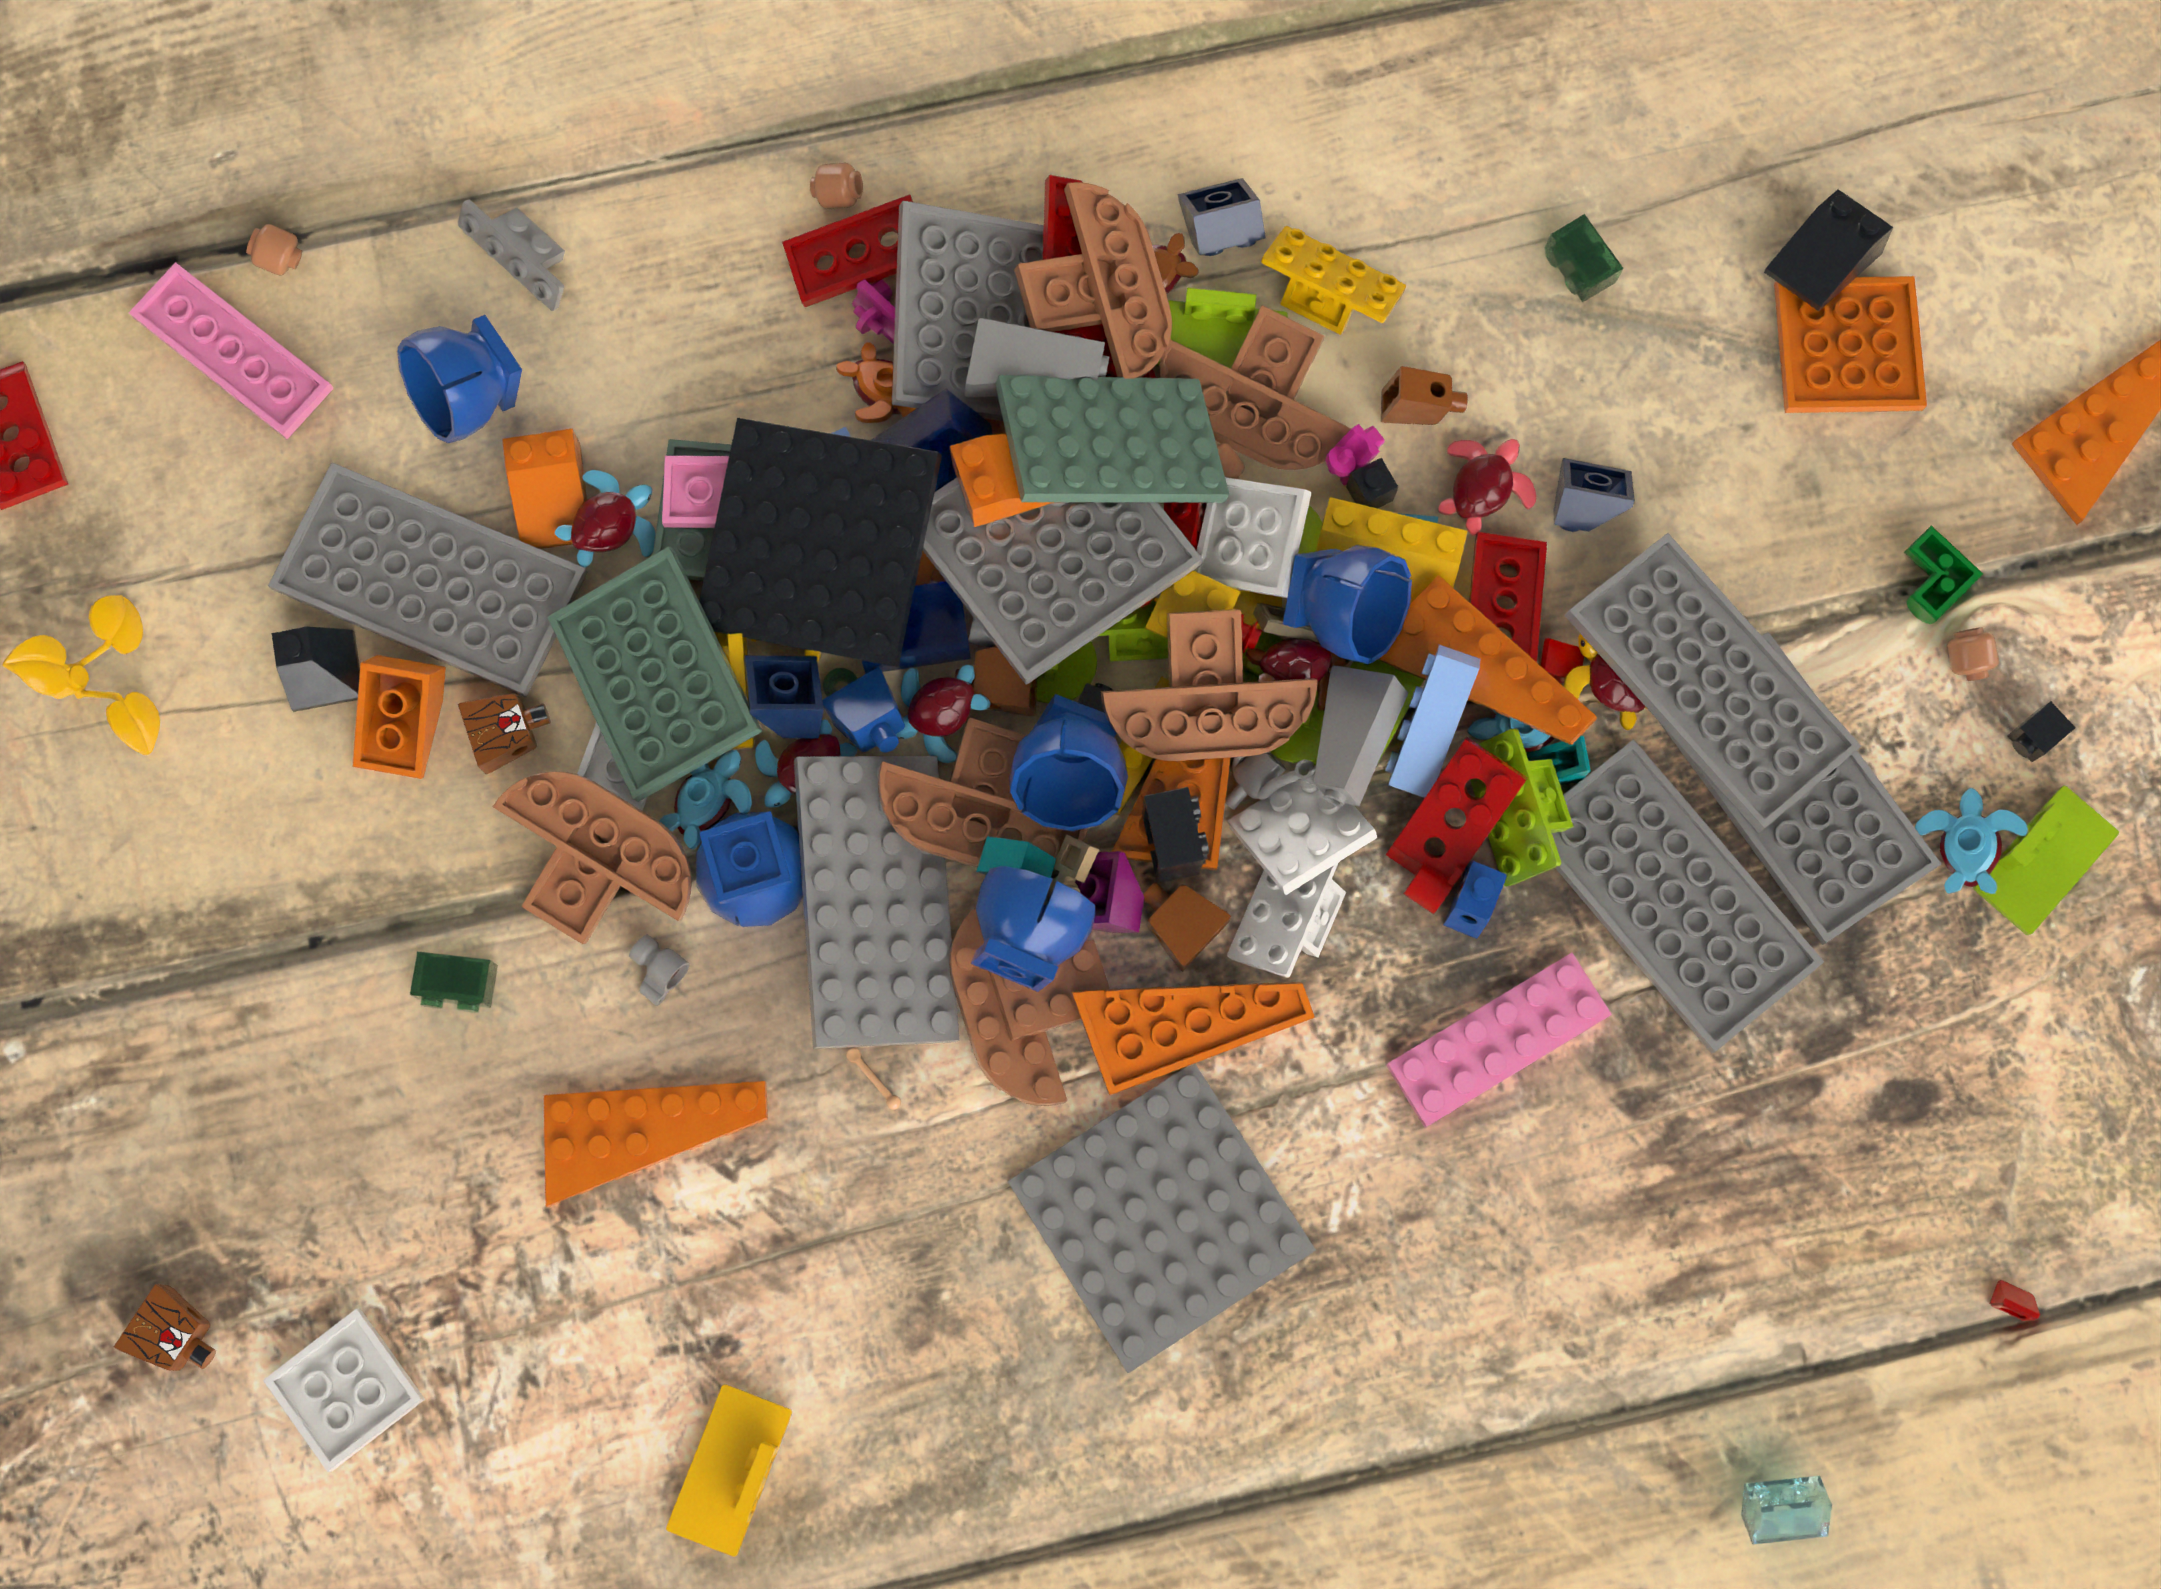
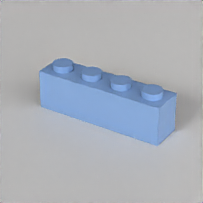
(1434, 720)

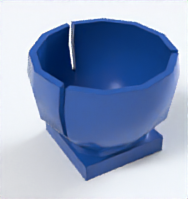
(458, 377)
(1350, 600)
(1069, 768)
(750, 869)
(1021, 933)

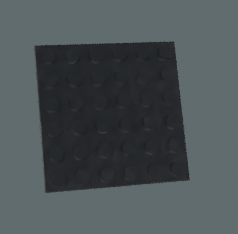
(819, 540)

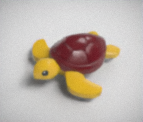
(1604, 684)

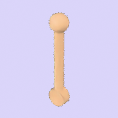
(854, 1056)

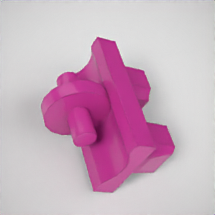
(874, 309)
(1354, 451)

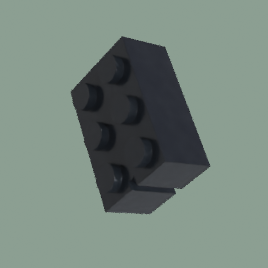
(1172, 827)

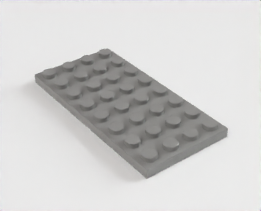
(427, 579)
(1713, 682)
(1837, 846)
(1678, 899)
(870, 912)

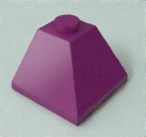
(1114, 893)

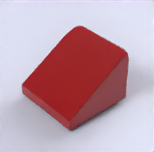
(1560, 658)
(2014, 1301)

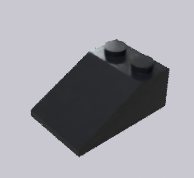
(1830, 250)

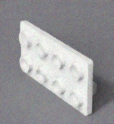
(1283, 925)

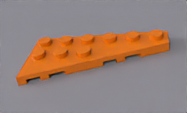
(2092, 435)
(1507, 675)
(1205, 780)
(1164, 1029)
(620, 1132)

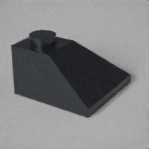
(317, 666)

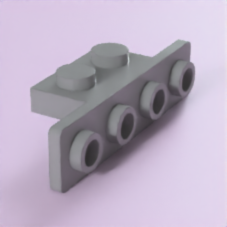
(517, 247)

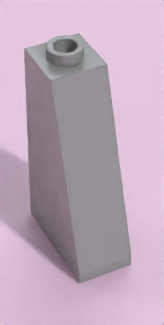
(1022, 350)
(1354, 731)

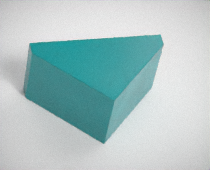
(1569, 760)
(1016, 855)

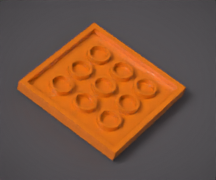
(1854, 351)

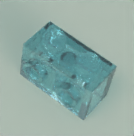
(1786, 1510)

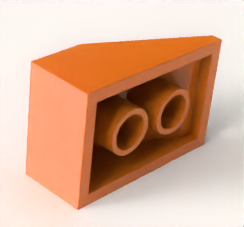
(988, 479)
(544, 484)
(397, 715)

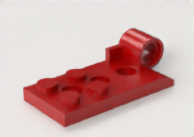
(836, 241)
(33, 441)
(1524, 589)
(1438, 873)

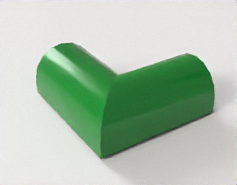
(1949, 575)

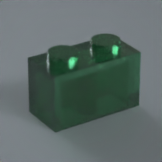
(1583, 258)
(453, 981)

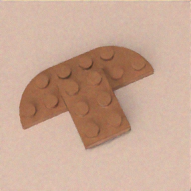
(1107, 284)
(1255, 401)
(1207, 705)
(976, 803)
(598, 849)
(1010, 1020)

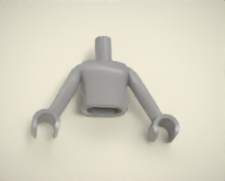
(1261, 777)

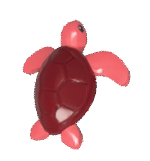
(1485, 482)

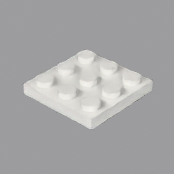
(1253, 536)
(1300, 833)
(343, 1390)

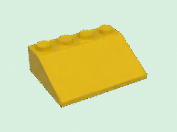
(1425, 545)

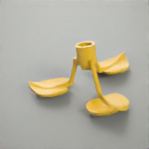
(43, 668)

